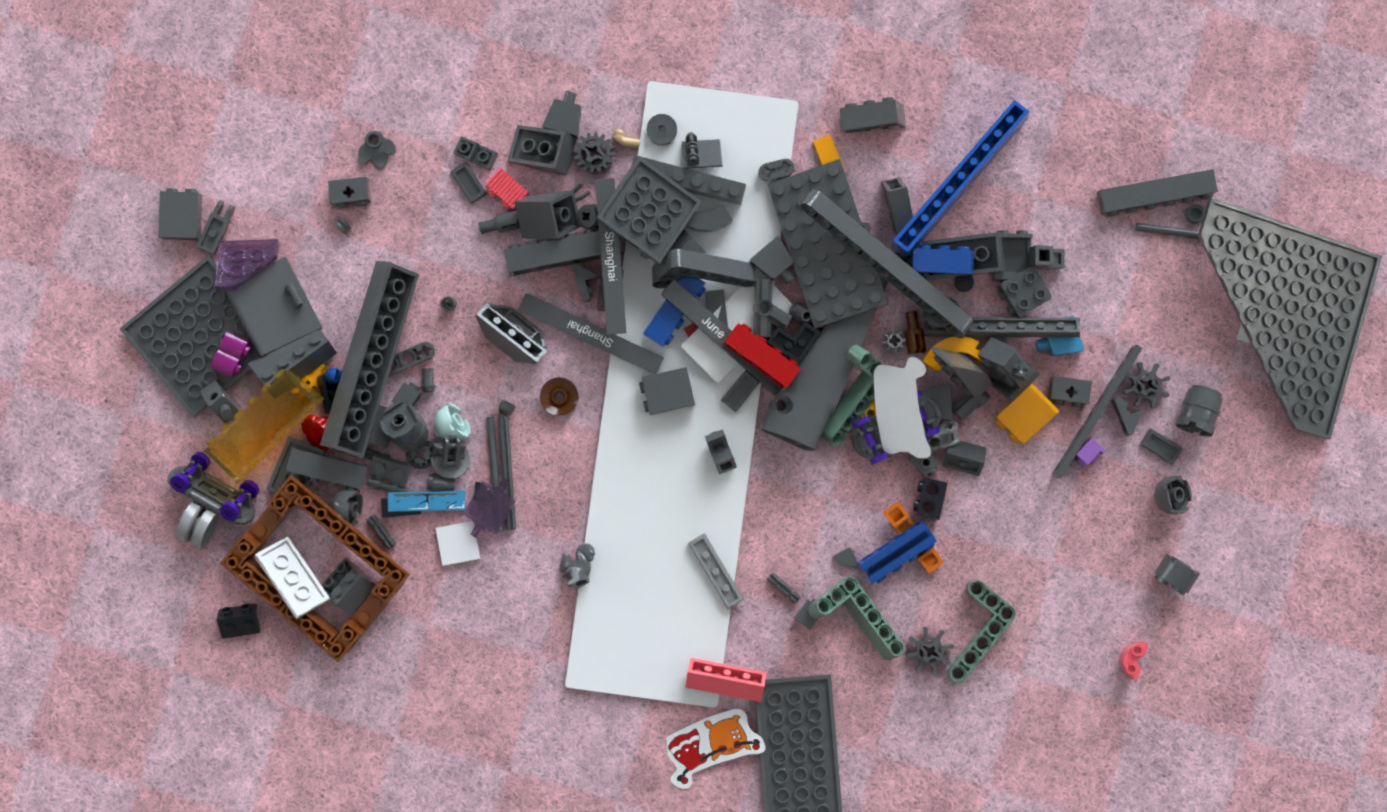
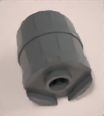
(1200, 410)
(404, 426)

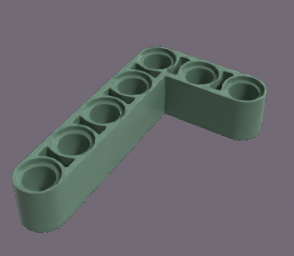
(855, 400)
(860, 614)
(984, 632)

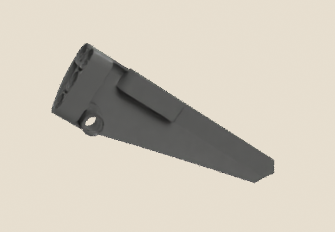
(818, 384)

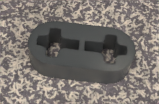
(777, 174)

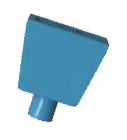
(1060, 345)

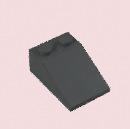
(542, 149)

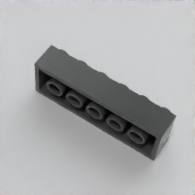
(554, 252)

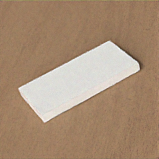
(292, 577)

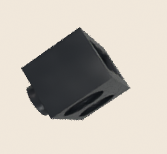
(935, 499)

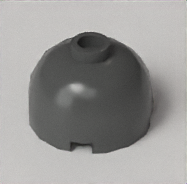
(1173, 495)
(347, 504)

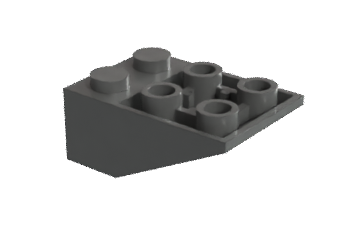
(962, 372)

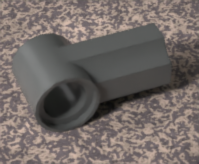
(969, 404)

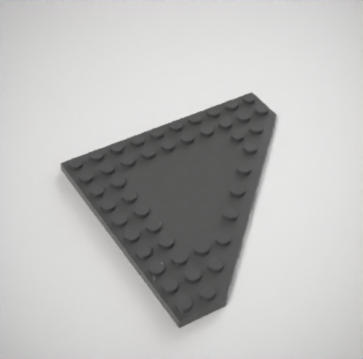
(1297, 302)

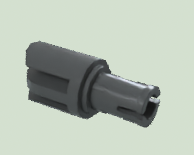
(502, 222)

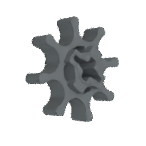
(1153, 381)
(935, 642)

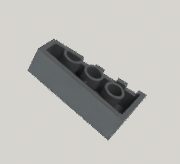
(299, 357)

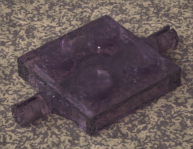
(489, 507)

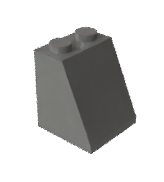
(547, 215)

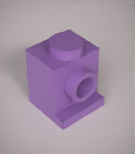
(1089, 452)

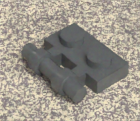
(391, 469)

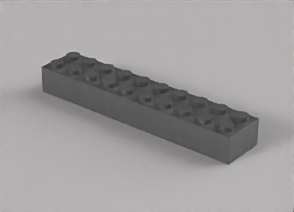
(369, 359)

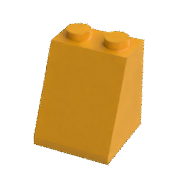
(1026, 415)

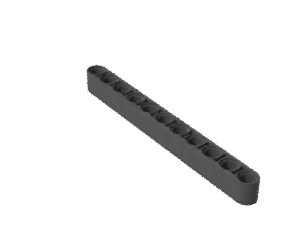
(886, 263)

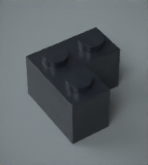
(796, 346)

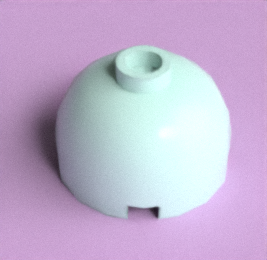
(449, 423)

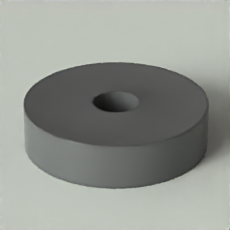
(661, 120)

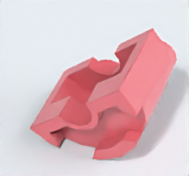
(1130, 656)

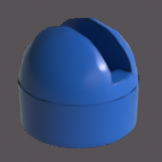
(331, 374)

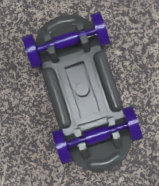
(866, 434)
(212, 492)

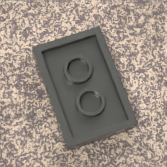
(280, 475)

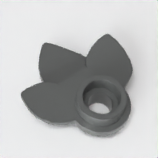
(378, 152)

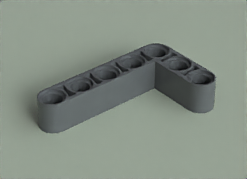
(702, 266)

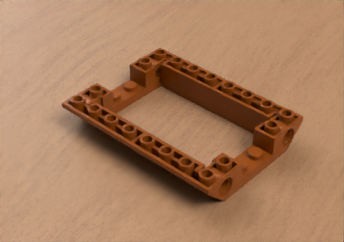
(242, 565)

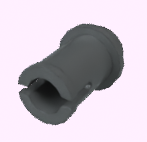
(428, 381)

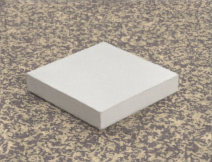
(457, 544)

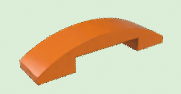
(900, 522)

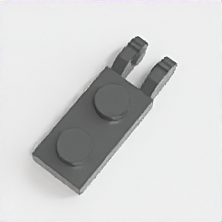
(215, 229)

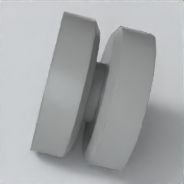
(197, 525)

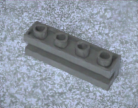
(326, 468)

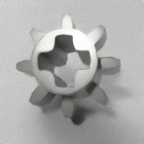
(890, 345)

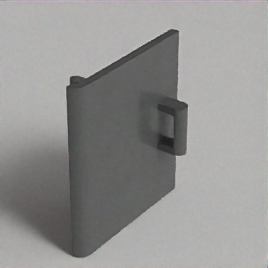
(274, 308)

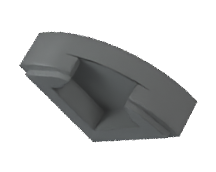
(846, 558)

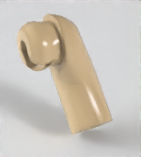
(625, 141)

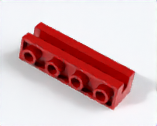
(762, 356)

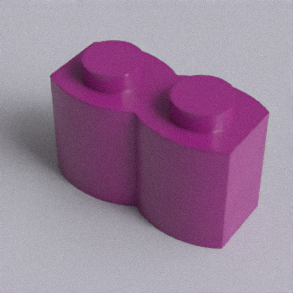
(230, 355)

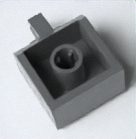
(1005, 363)

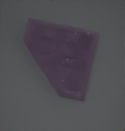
(243, 260)

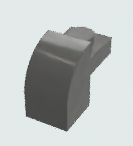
(1046, 257)
(720, 451)

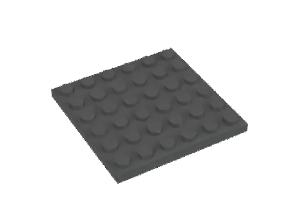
(183, 333)

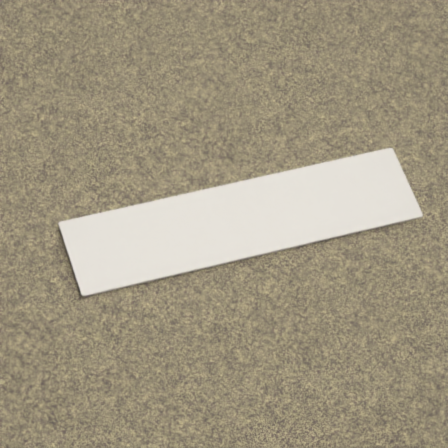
(654, 474)

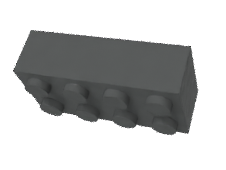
(987, 253)

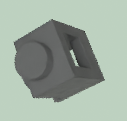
(924, 470)

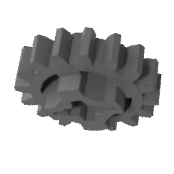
(599, 142)

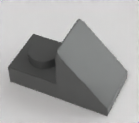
(584, 275)
(1127, 421)

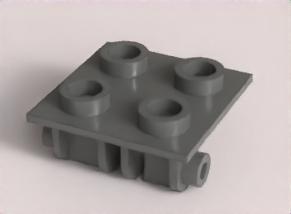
(701, 152)

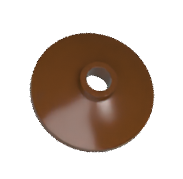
(551, 389)

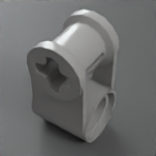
(944, 437)

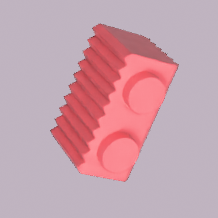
(505, 188)

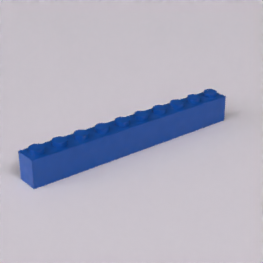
(960, 179)

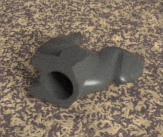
(579, 569)

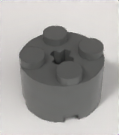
(1176, 573)

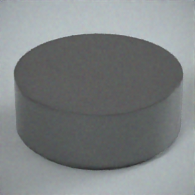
(1194, 214)

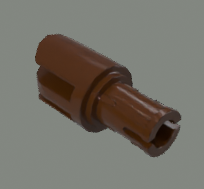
(914, 335)

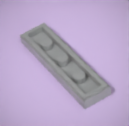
(716, 571)

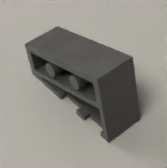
(872, 115)

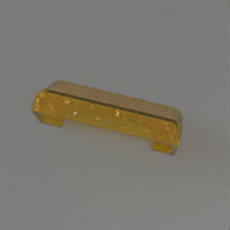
(263, 424)

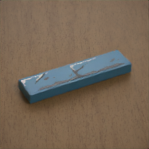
(426, 501)

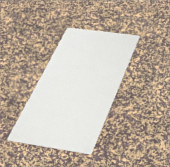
(739, 310)

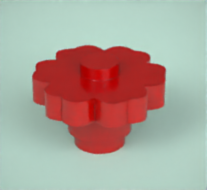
(314, 429)

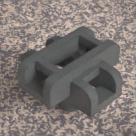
(447, 451)

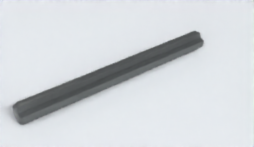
(506, 465)

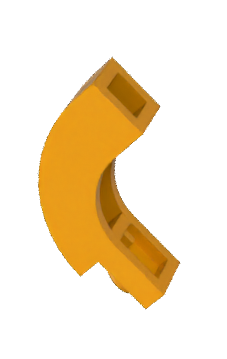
(959, 345)

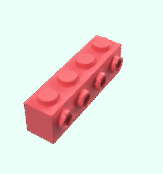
(725, 680)

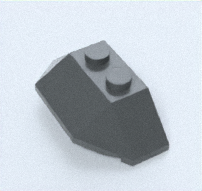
(512, 333)

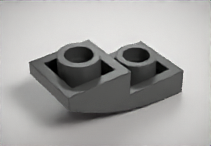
(475, 153)

